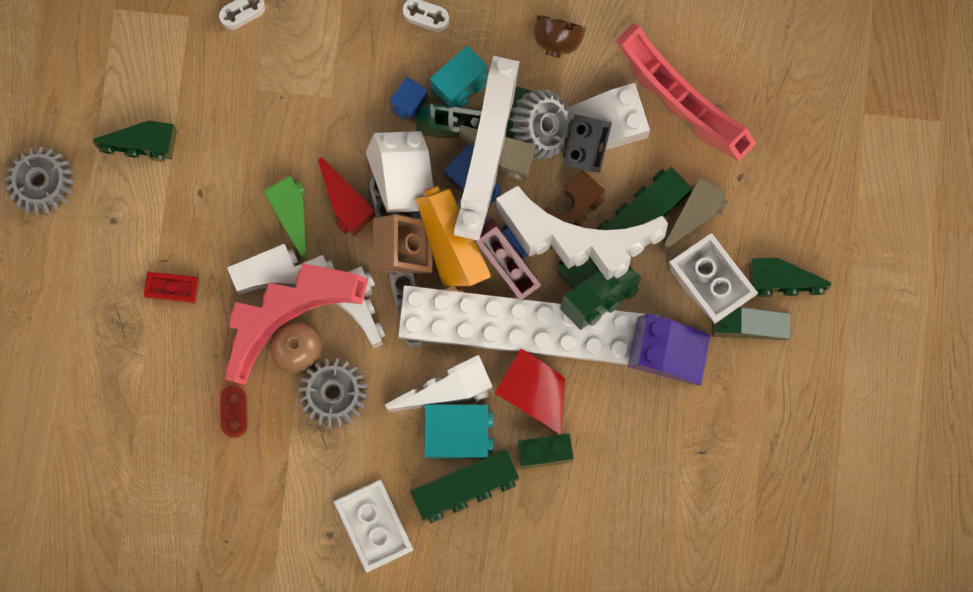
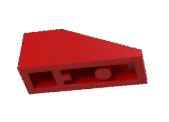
(348, 206)

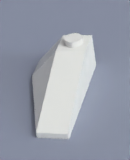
(462, 384)

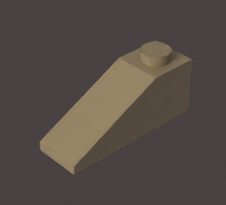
(514, 158)
(698, 211)

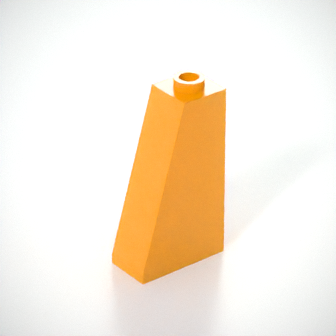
(455, 256)

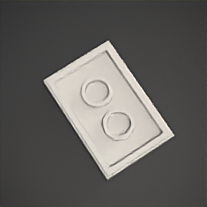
(373, 526)

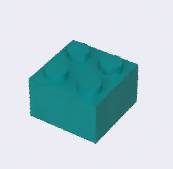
(460, 79)

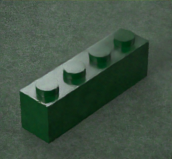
(464, 486)

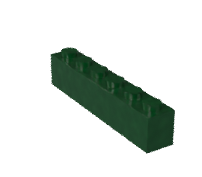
(650, 203)

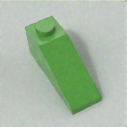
(290, 208)

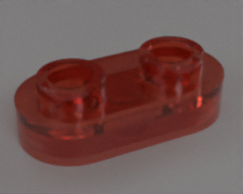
(233, 412)

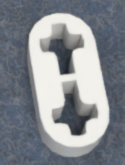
(243, 17)
(423, 20)

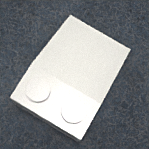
(622, 109)
(400, 168)
(712, 278)

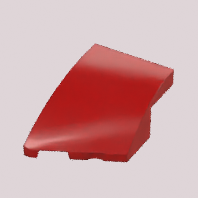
(534, 390)

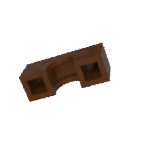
(585, 195)

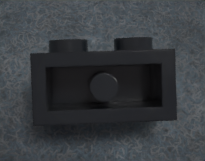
(586, 143)

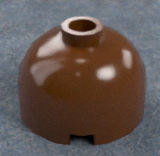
(558, 35)

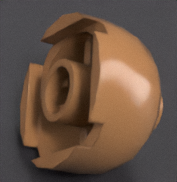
(296, 348)

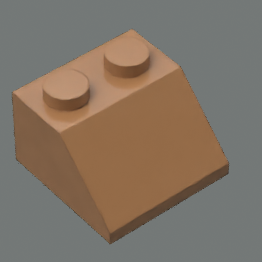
(401, 245)

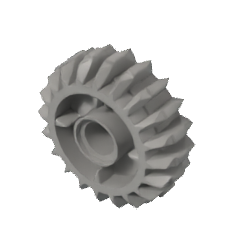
(541, 122)
(50, 191)
(333, 408)

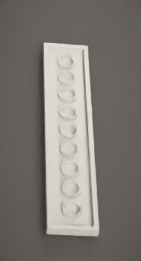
(512, 325)

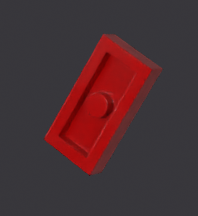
(171, 287)

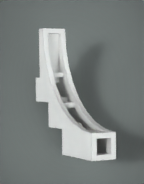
(575, 244)
(278, 268)

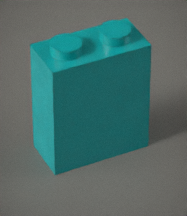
(457, 432)

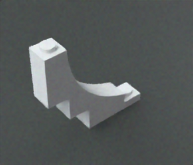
(487, 147)

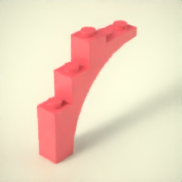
(681, 98)
(282, 303)

